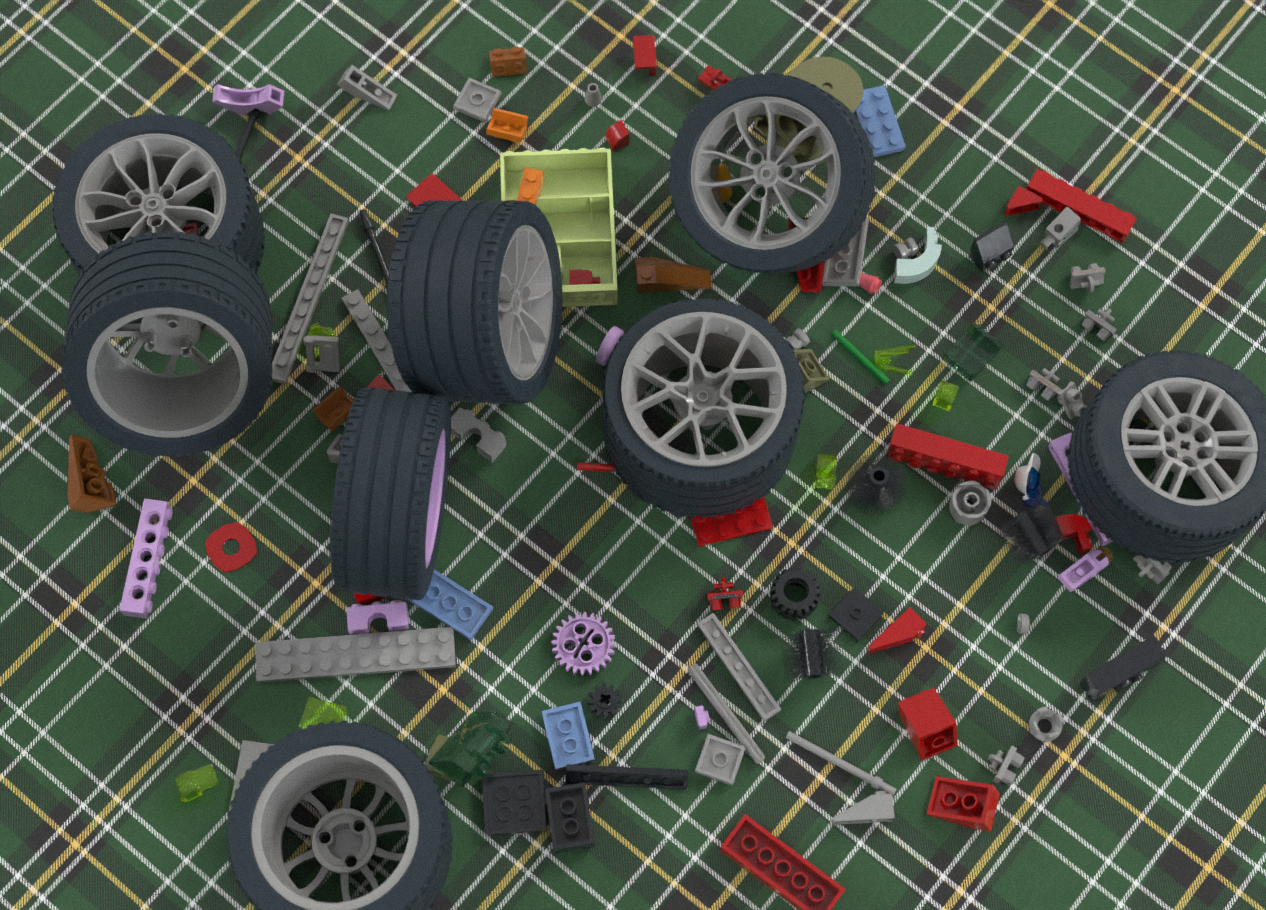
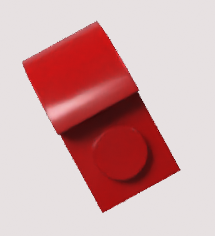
(1076, 528)

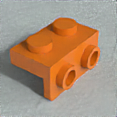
(507, 125)

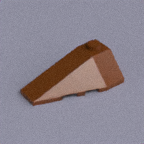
(664, 275)
(86, 480)

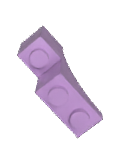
(243, 101)

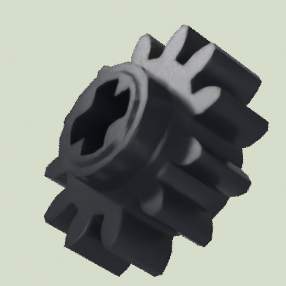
(606, 693)

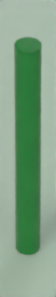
(859, 356)

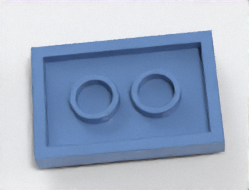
(568, 735)

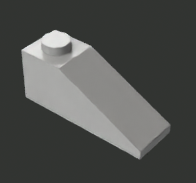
(366, 88)
(870, 810)

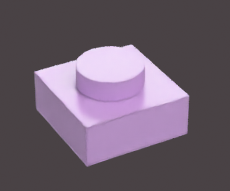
(702, 717)

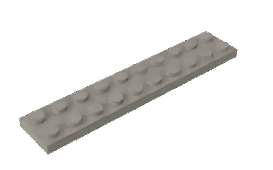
(355, 654)

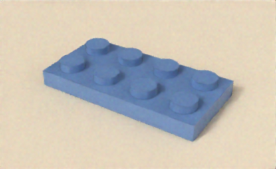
(880, 122)
(454, 605)

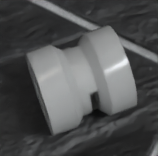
(905, 249)
(798, 339)

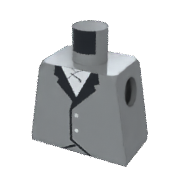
(1060, 229)

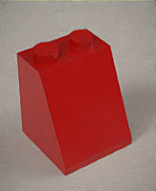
(928, 723)

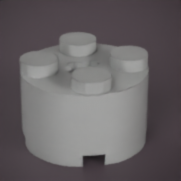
(978, 498)

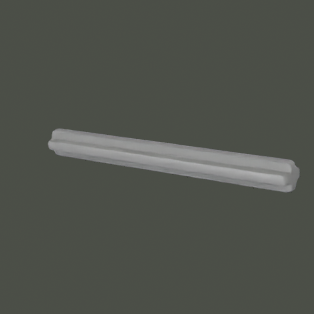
(726, 713)

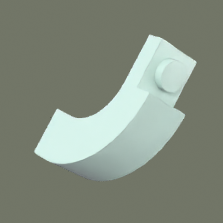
(916, 269)

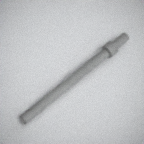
(876, 782)

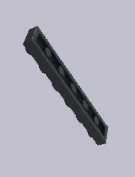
(626, 776)

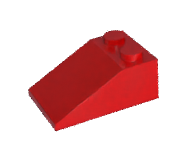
(964, 803)

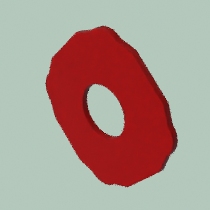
(226, 562)

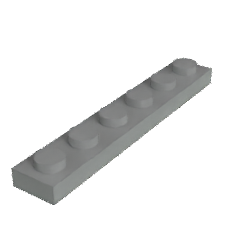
(738, 667)

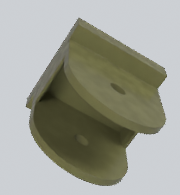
(829, 75)

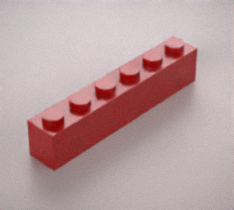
(1092, 211)

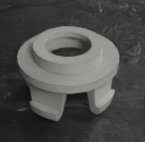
(1055, 718)

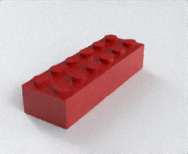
(947, 456)
(780, 867)

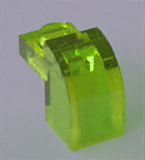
(825, 471)
(192, 783)

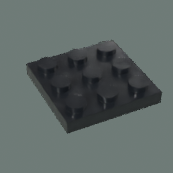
(514, 803)

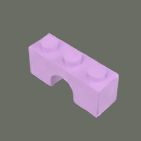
(361, 616)

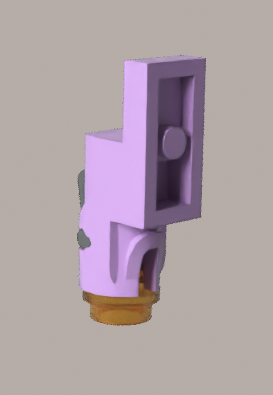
(1085, 568)

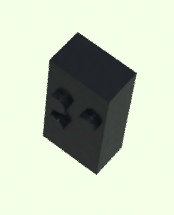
(1123, 669)

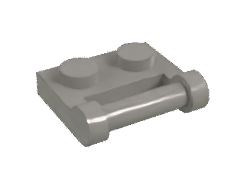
(328, 353)

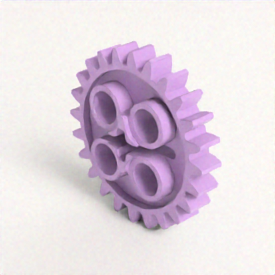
(598, 652)

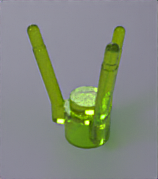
(882, 357)

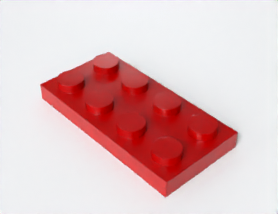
(742, 523)

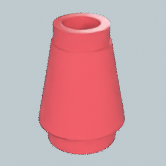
(870, 283)

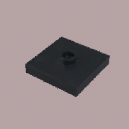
(856, 614)

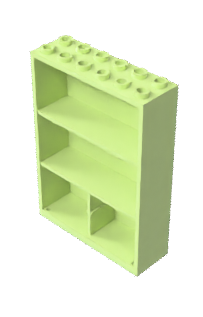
(580, 212)

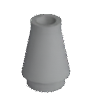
(593, 96)

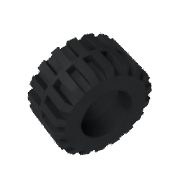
(798, 578)

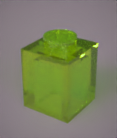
(945, 395)

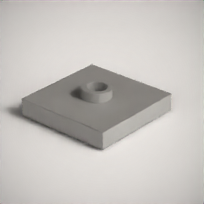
(477, 100)
(720, 759)

